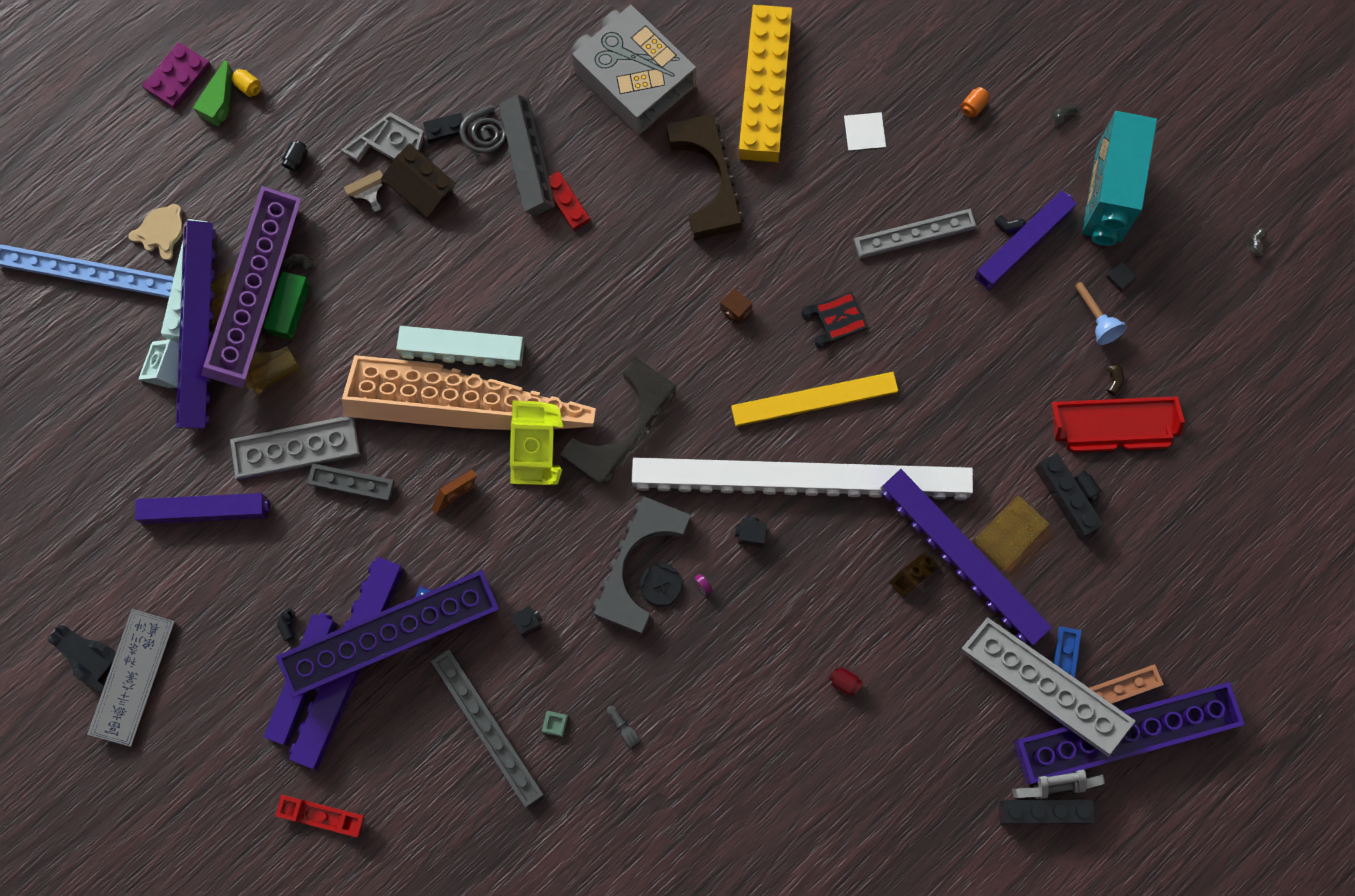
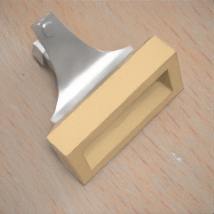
(367, 189)

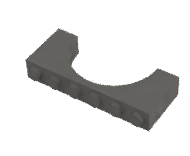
(650, 521)

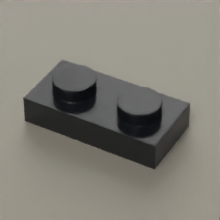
(443, 127)

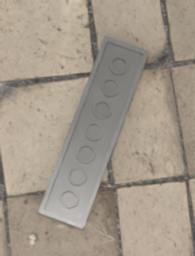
(1048, 686)

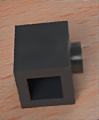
(751, 532)
(527, 621)

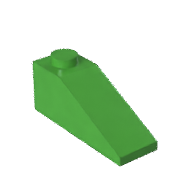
(215, 99)

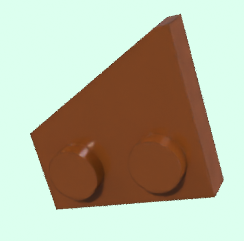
(453, 490)

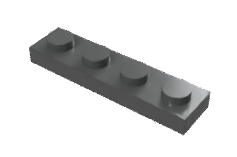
(351, 482)

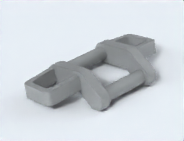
(1046, 785)

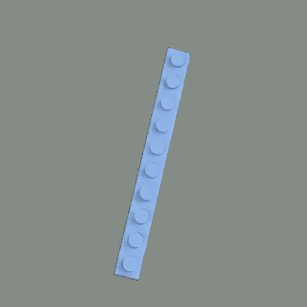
(85, 271)

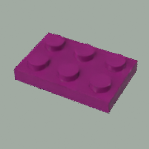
(176, 75)

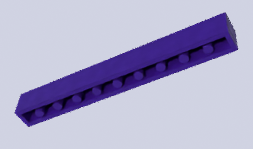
(194, 324)
(967, 559)
(332, 698)

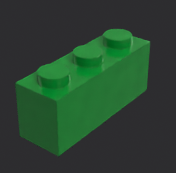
(286, 305)

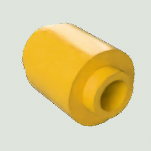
(246, 82)

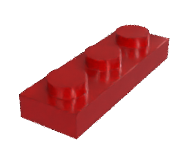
(567, 202)

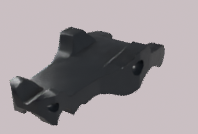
(88, 658)

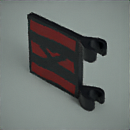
(838, 316)

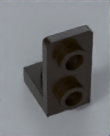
(914, 574)

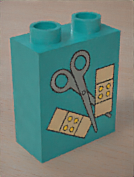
(1119, 177)

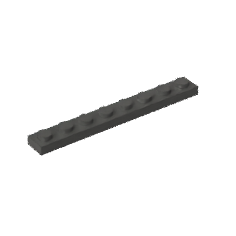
(487, 728)

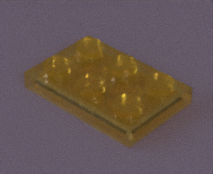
(1011, 532)

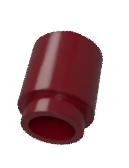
(845, 681)

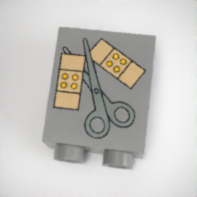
(633, 68)

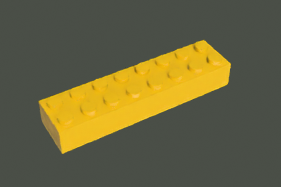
(765, 83)

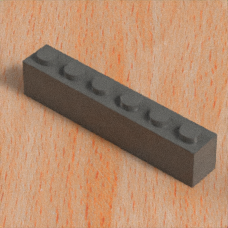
(526, 155)

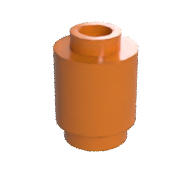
(975, 102)

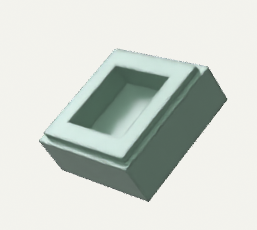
(555, 723)

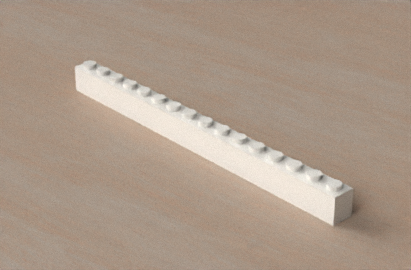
(794, 477)

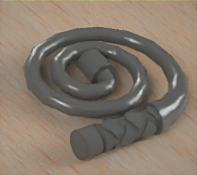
(485, 134)

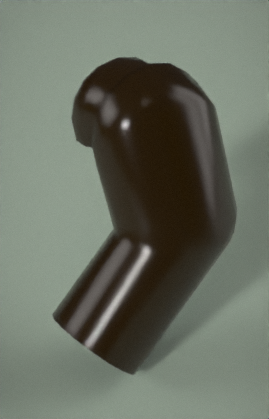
(1118, 378)

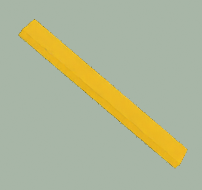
(814, 399)

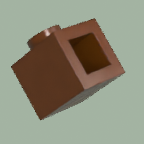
(736, 306)

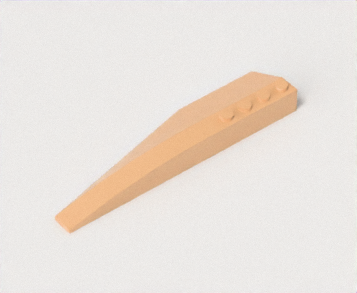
(441, 396)

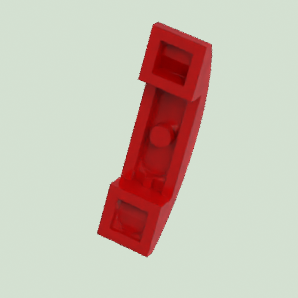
(319, 816)

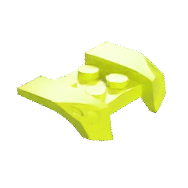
(533, 443)

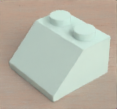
(161, 364)

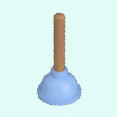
(1107, 328)

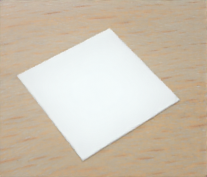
(865, 131)

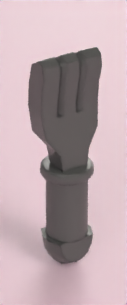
(627, 733)

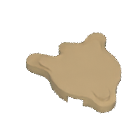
(160, 229)

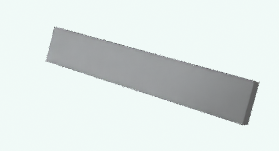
(914, 233)

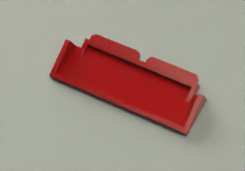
(1117, 423)

